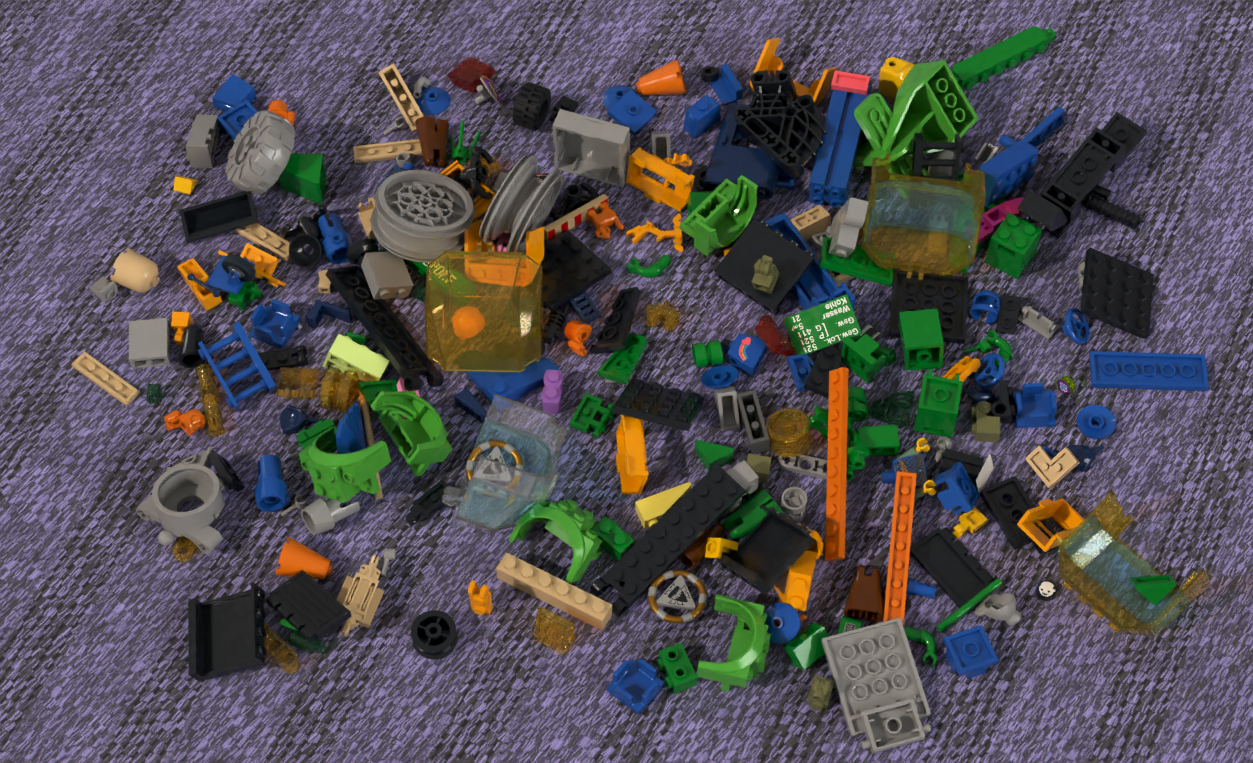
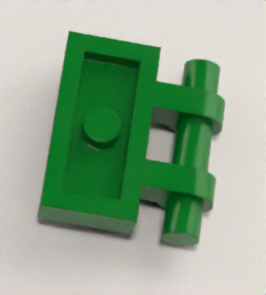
(586, 413)

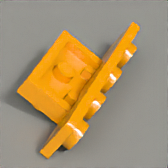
(264, 263)

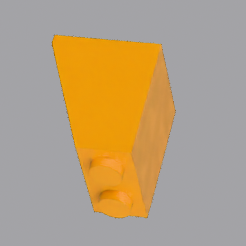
(797, 581)

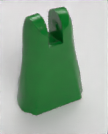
(749, 514)

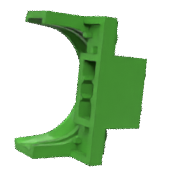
(718, 224)
(420, 436)
(343, 474)
(568, 524)
(747, 647)

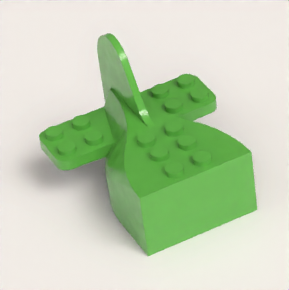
(925, 104)

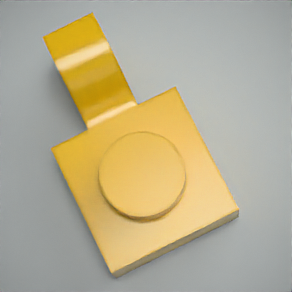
(970, 521)

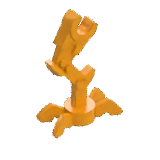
(683, 160)
(640, 232)

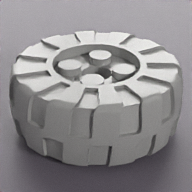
(260, 152)

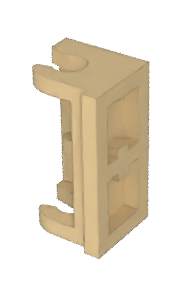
(365, 216)
(812, 222)

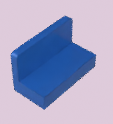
(727, 86)

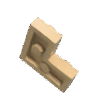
(1050, 469)

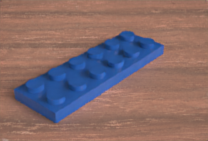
(1148, 371)

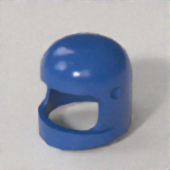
(986, 301)

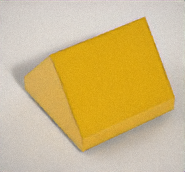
(184, 184)

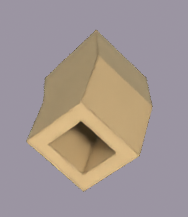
(325, 285)

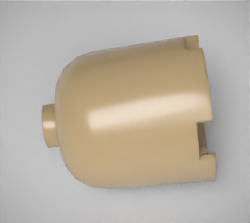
(135, 271)

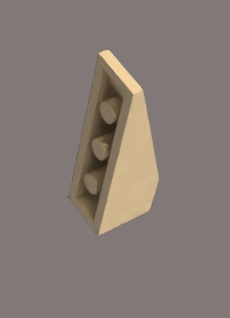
(401, 95)

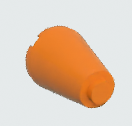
(663, 81)
(299, 557)

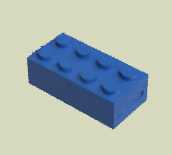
(1008, 170)

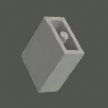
(386, 275)
(149, 343)

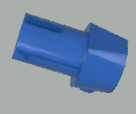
(335, 238)
(271, 489)

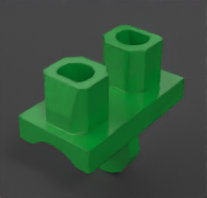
(248, 292)

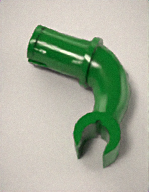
(649, 272)
(1005, 348)
(924, 638)

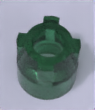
(154, 390)

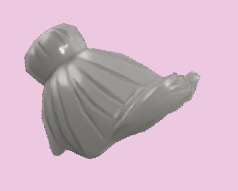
(999, 608)

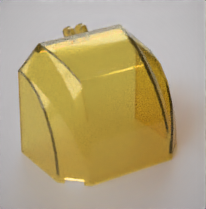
(484, 310)

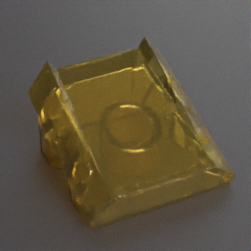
(553, 631)

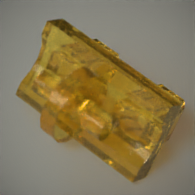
(662, 313)

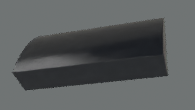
(218, 216)

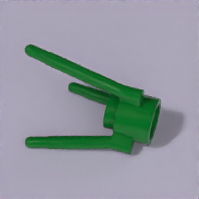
(461, 153)

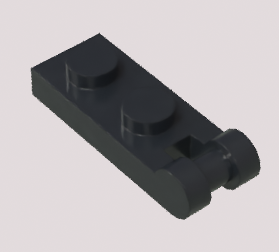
(283, 358)

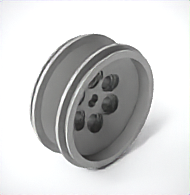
(521, 203)
(421, 215)

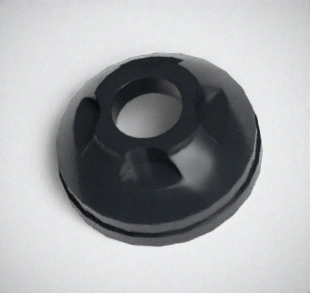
(357, 251)
(297, 253)

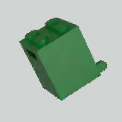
(1013, 245)
(938, 405)

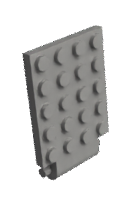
(878, 685)

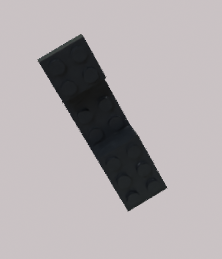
(1087, 166)

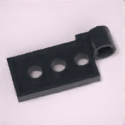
(1003, 512)

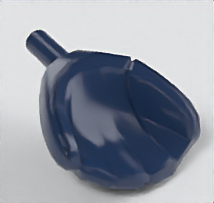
(980, 394)
(294, 419)
(1084, 455)

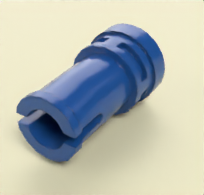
(915, 587)

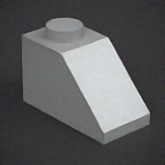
(660, 144)
(727, 408)

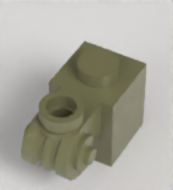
(765, 274)
(985, 427)
(761, 466)
(820, 692)

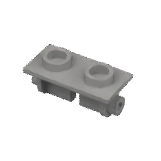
(1037, 322)

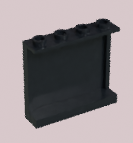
(759, 240)
(768, 550)
(226, 634)

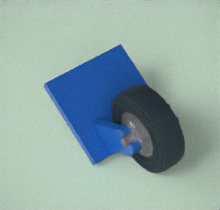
(231, 274)

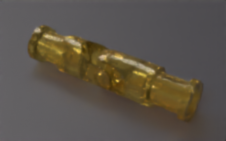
(211, 409)

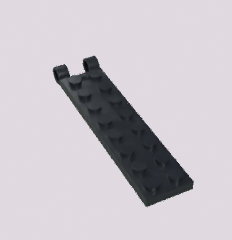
(385, 328)
(670, 538)

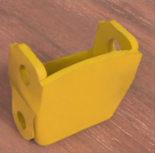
(892, 76)

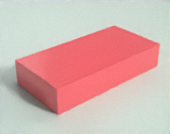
(850, 82)

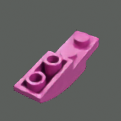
(994, 217)

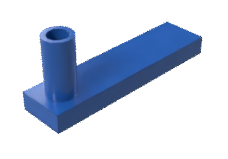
(1041, 132)

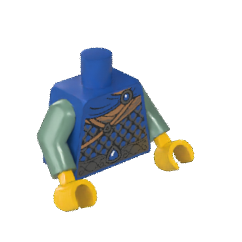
(912, 462)

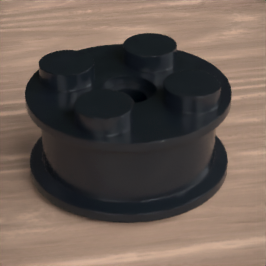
(434, 634)

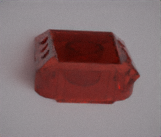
(468, 74)
(774, 337)

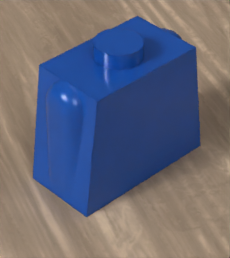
(233, 93)
(701, 116)

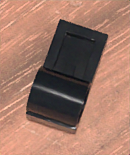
(1008, 314)
(1004, 404)

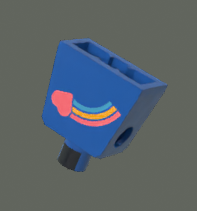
(745, 352)

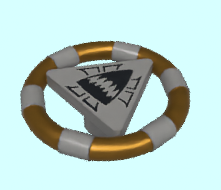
(495, 455)
(677, 596)

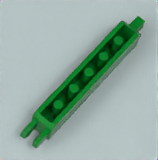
(1002, 56)

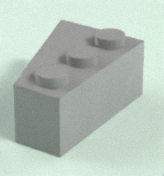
(203, 141)

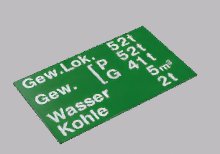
(822, 325)

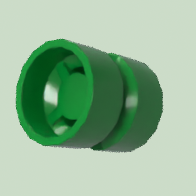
(707, 353)
(857, 404)

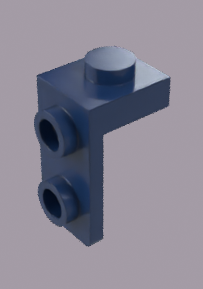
(319, 308)

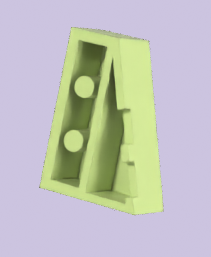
(357, 358)

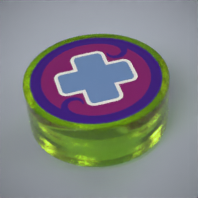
(1065, 385)

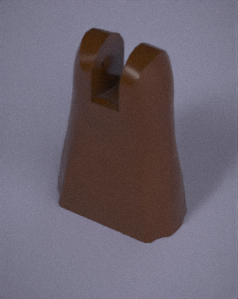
(433, 140)
(696, 552)
(865, 596)

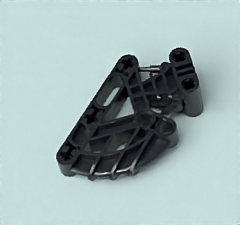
(782, 109)

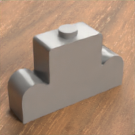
(846, 227)

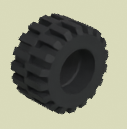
(531, 106)

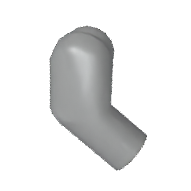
(421, 82)

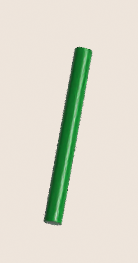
(969, 605)

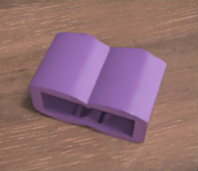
(552, 391)

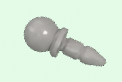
(941, 445)

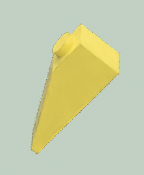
(653, 508)

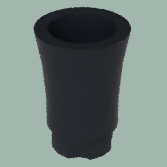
(189, 355)

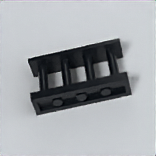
(920, 162)

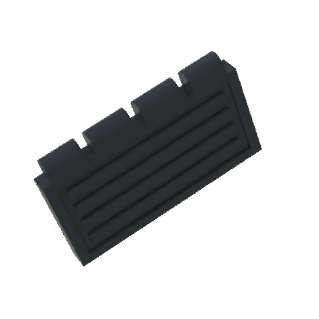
(949, 566)
(308, 606)

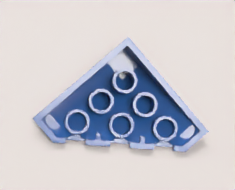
(511, 384)
(350, 431)

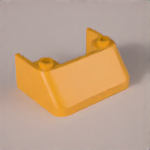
(770, 62)
(534, 241)

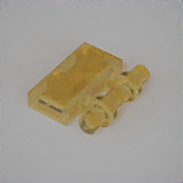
(297, 377)

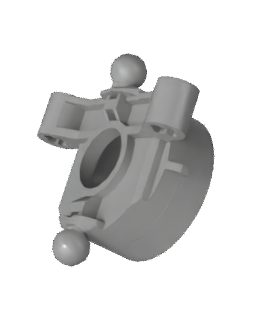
(173, 490)

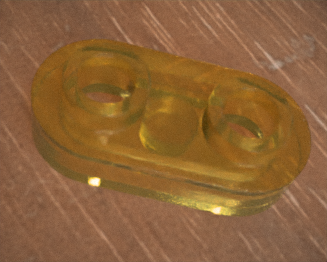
(184, 544)

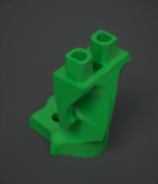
(856, 449)

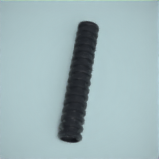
(1112, 210)

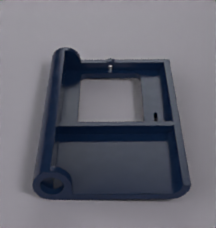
(733, 161)

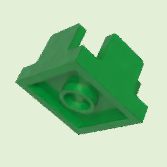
(857, 356)

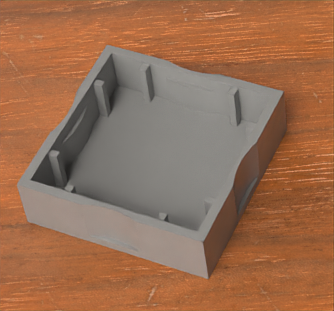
(591, 147)

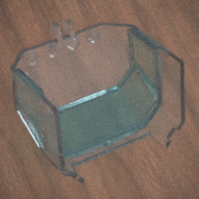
(499, 491)

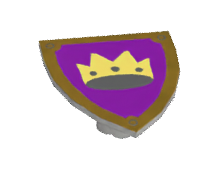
(487, 94)

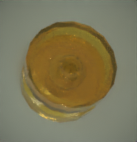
(339, 390)
(789, 432)

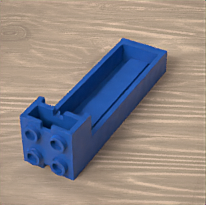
(837, 156)
(816, 284)

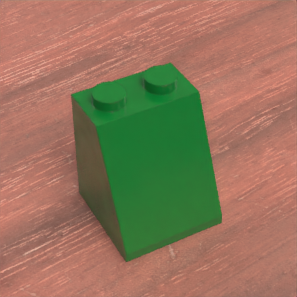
(305, 176)
(921, 339)

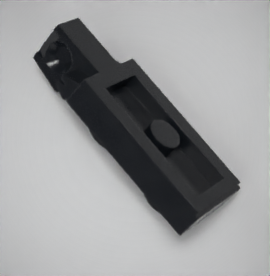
(427, 504)

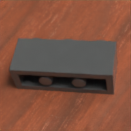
(753, 422)

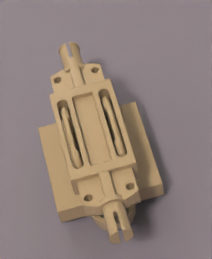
(361, 596)

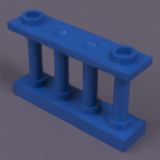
(256, 366)

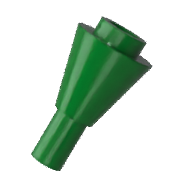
(889, 353)

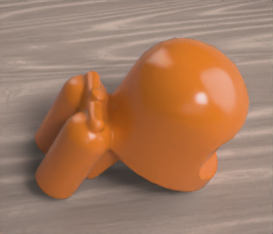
(280, 107)
(577, 334)
(188, 421)

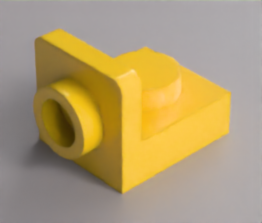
(717, 546)

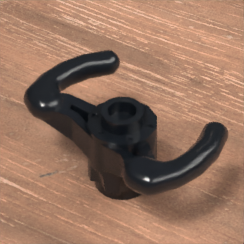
(476, 172)
(574, 199)
(305, 225)

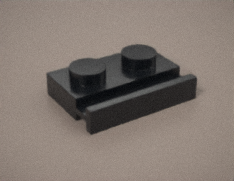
(226, 472)

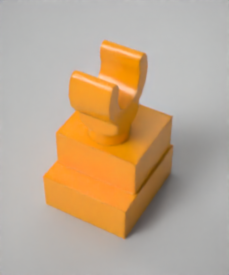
(180, 321)

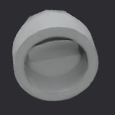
(402, 158)

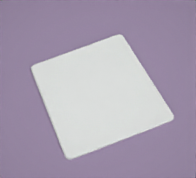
(984, 473)

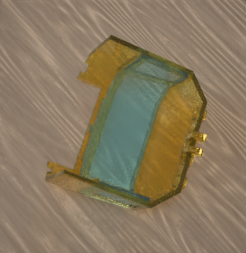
(922, 220)
(1100, 571)

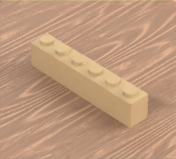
(554, 591)

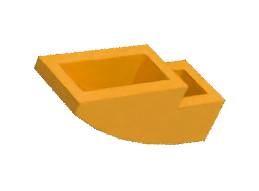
(204, 296)

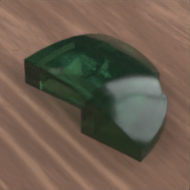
(891, 406)

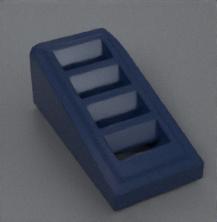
(587, 302)
(468, 403)

